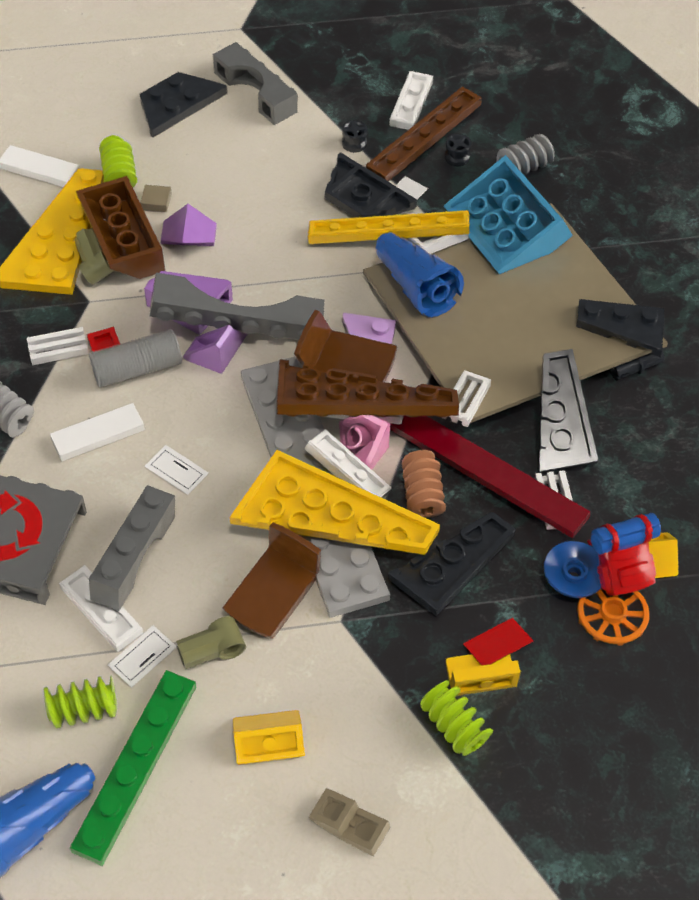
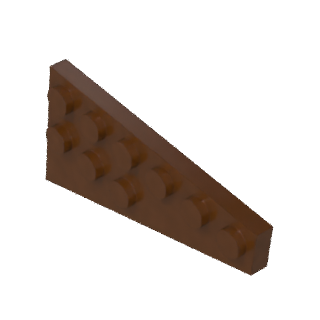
(355, 394)

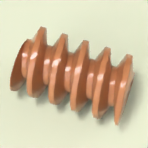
(423, 484)

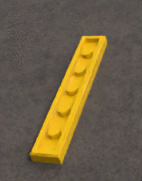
(402, 225)

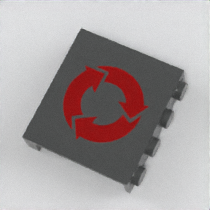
(32, 534)

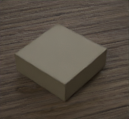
(156, 198)

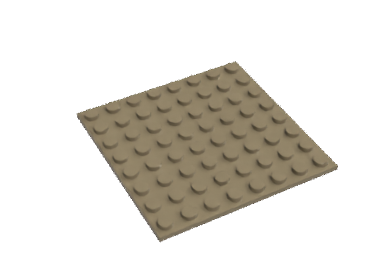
(511, 321)

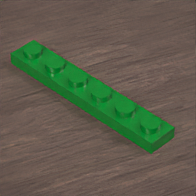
(133, 768)

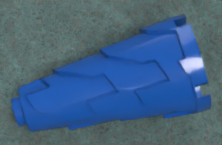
(424, 277)
(38, 808)

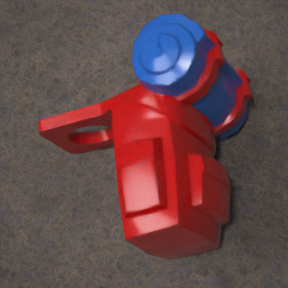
(625, 553)

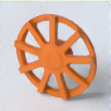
(613, 612)

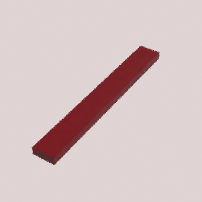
(494, 473)

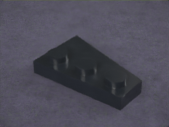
(628, 322)

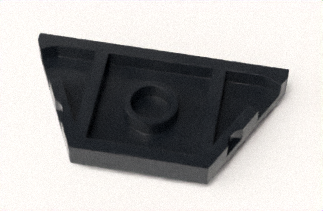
(177, 99)
(364, 192)

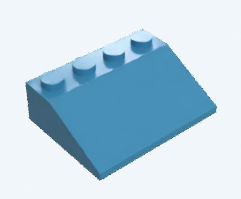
(509, 217)

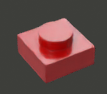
(102, 339)

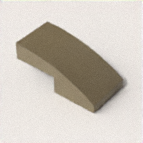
(349, 822)

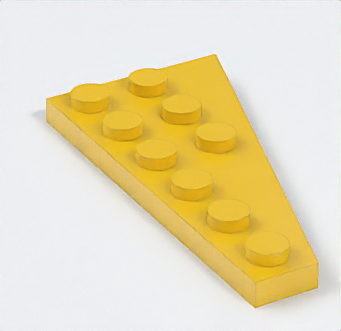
(48, 254)
(329, 508)

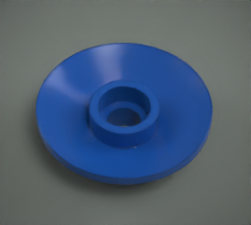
(576, 558)

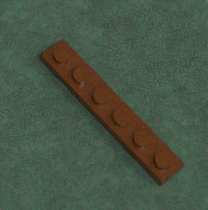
(424, 134)

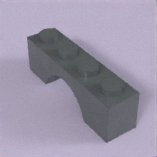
(238, 66)
(119, 565)

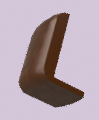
(343, 351)
(275, 583)

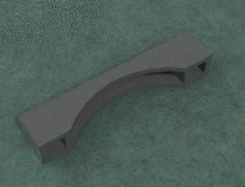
(181, 301)

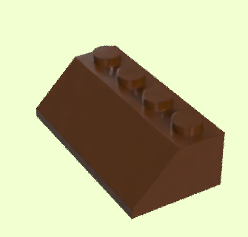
(122, 228)

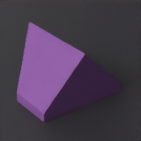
(188, 228)
(215, 348)

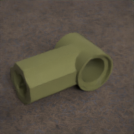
(93, 265)
(219, 640)

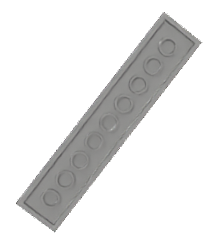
(348, 571)

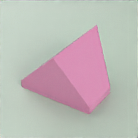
(365, 437)

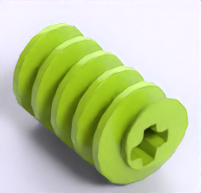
(117, 159)
(80, 702)
(454, 720)

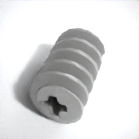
(529, 153)
(13, 412)

